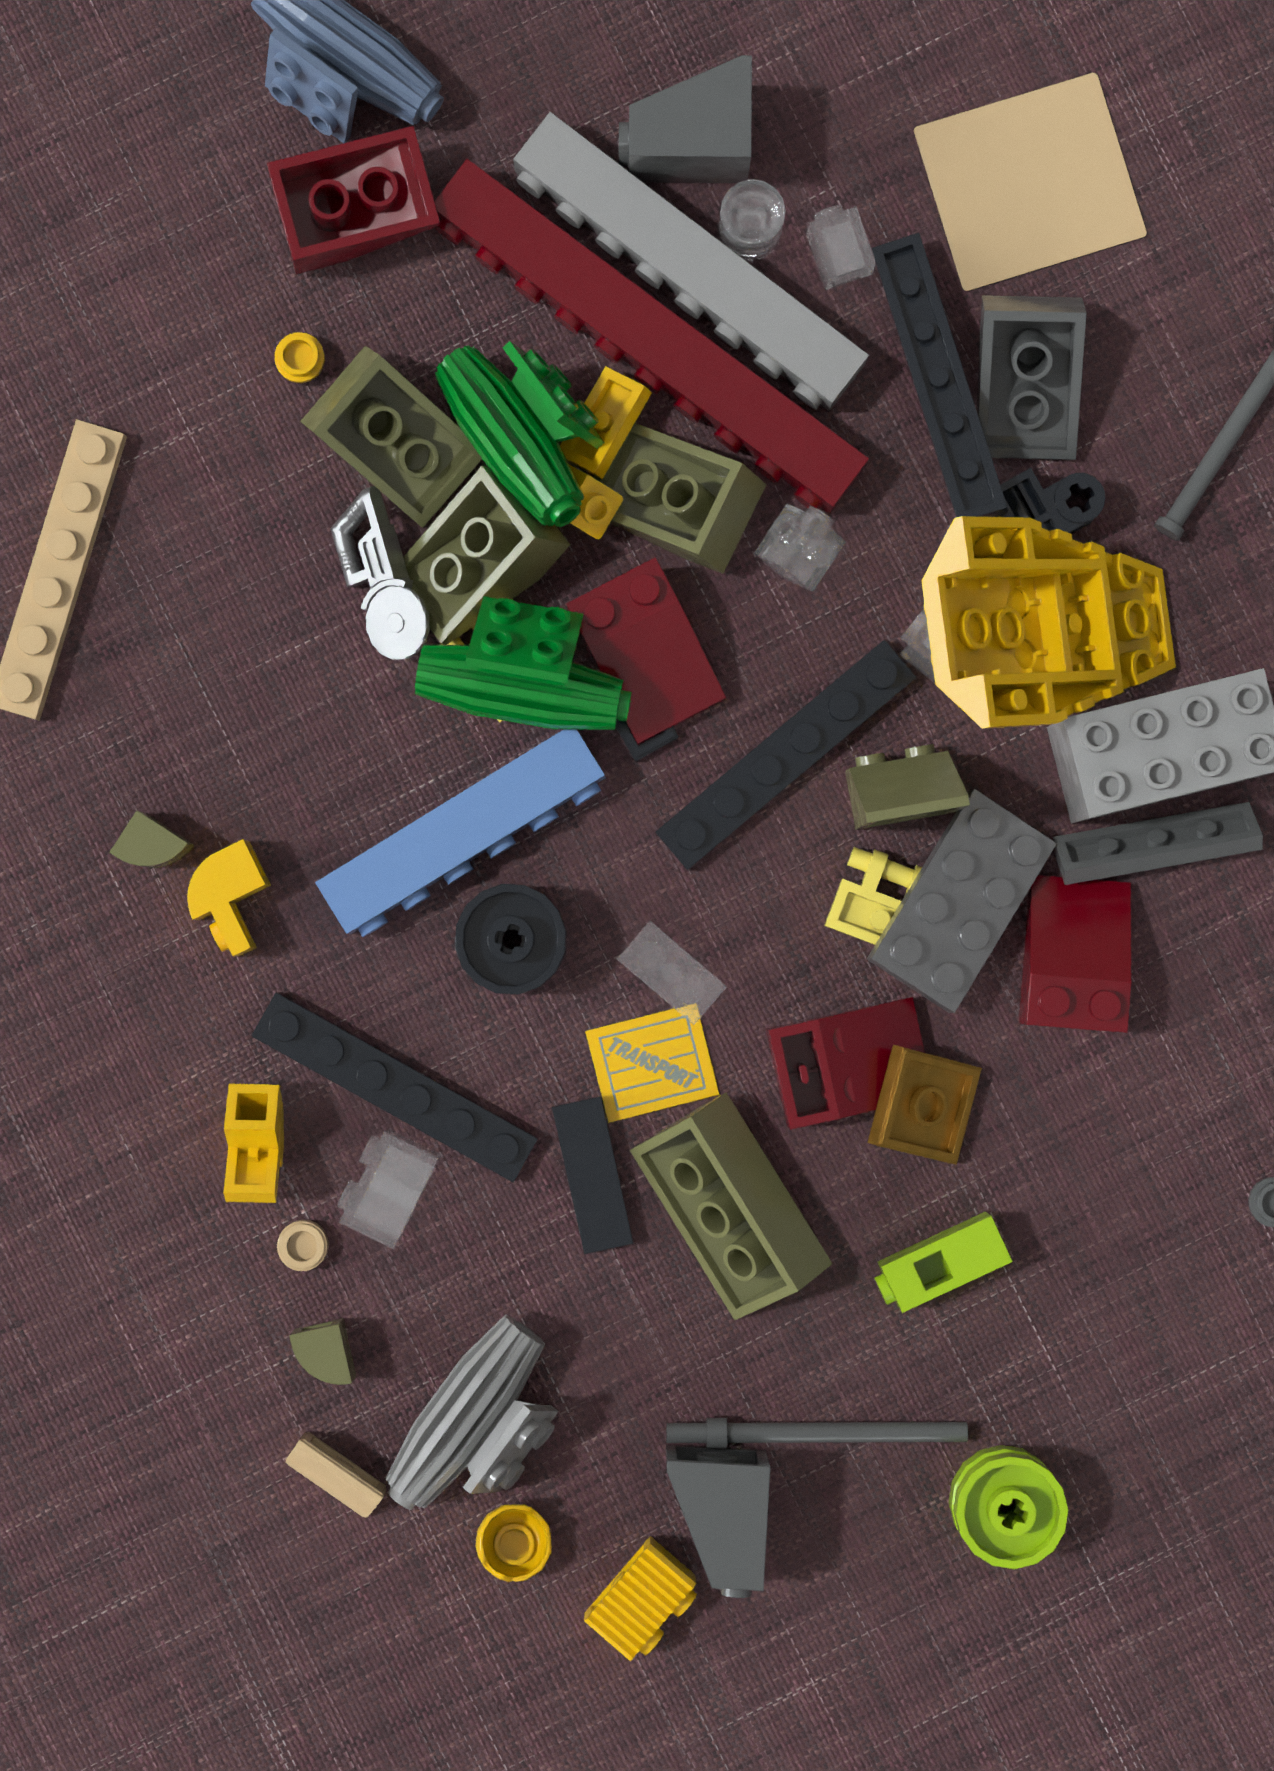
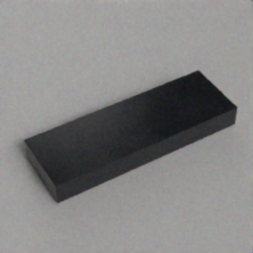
(592, 1174)

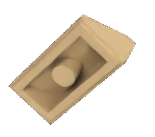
(336, 1474)

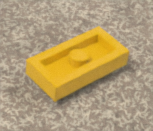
(616, 405)

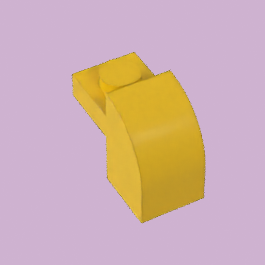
(219, 885)
(254, 1142)

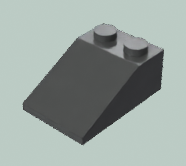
(1031, 375)

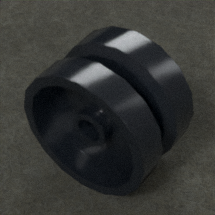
(482, 932)

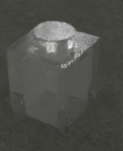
(840, 246)

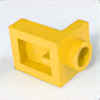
(598, 505)

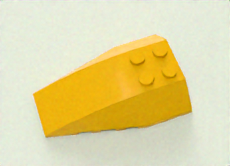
(1039, 622)

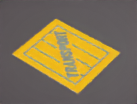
(651, 1064)

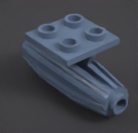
(332, 54)

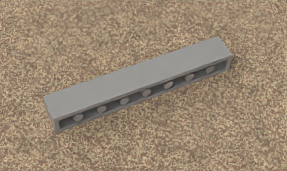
(689, 263)

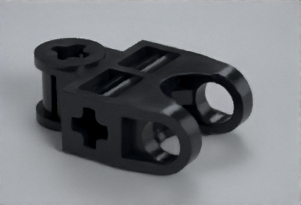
(1048, 505)

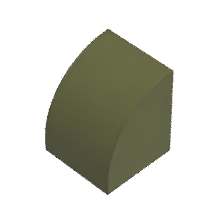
(149, 843)
(325, 1351)

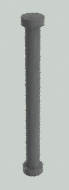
(1172, 523)

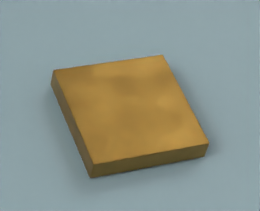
(924, 1105)

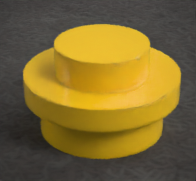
(299, 357)

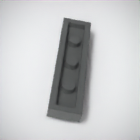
(1157, 843)

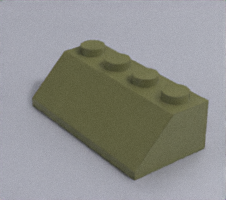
(731, 1207)

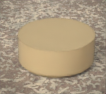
(302, 1245)

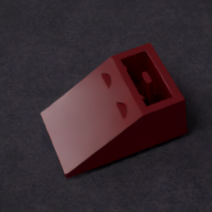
(839, 1060)

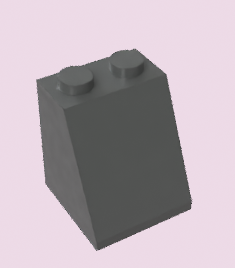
(693, 129)
(725, 1510)

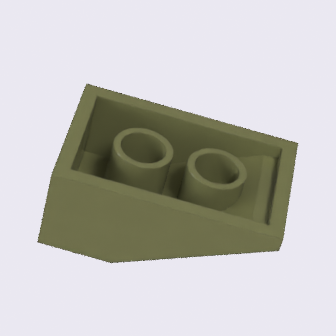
(393, 436)
(682, 496)
(476, 550)
(904, 788)

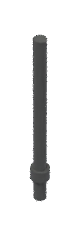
(718, 1432)

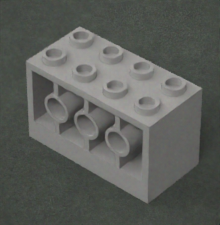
(1165, 745)

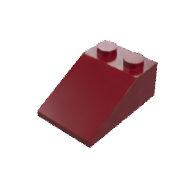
(352, 198)
(644, 637)
(1077, 955)

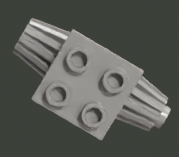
(475, 1421)

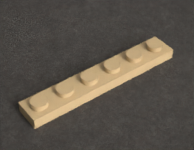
(58, 568)

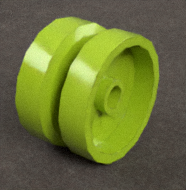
(1015, 1536)

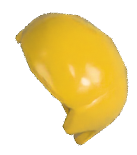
(513, 1542)

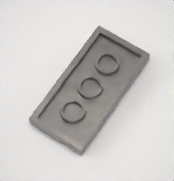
(961, 901)

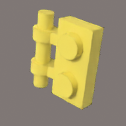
(859, 908)

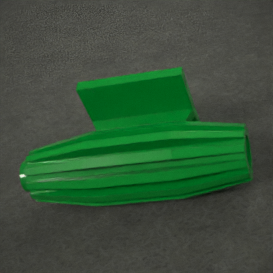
(520, 426)
(523, 671)

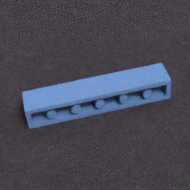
(460, 831)

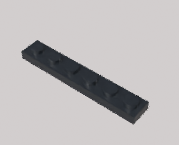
(939, 378)
(785, 755)
(394, 1086)

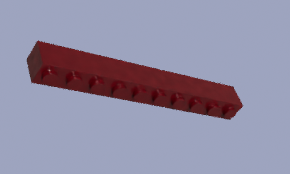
(648, 338)

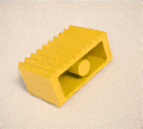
(642, 1599)

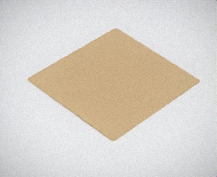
(1030, 181)

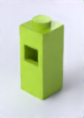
(942, 1262)

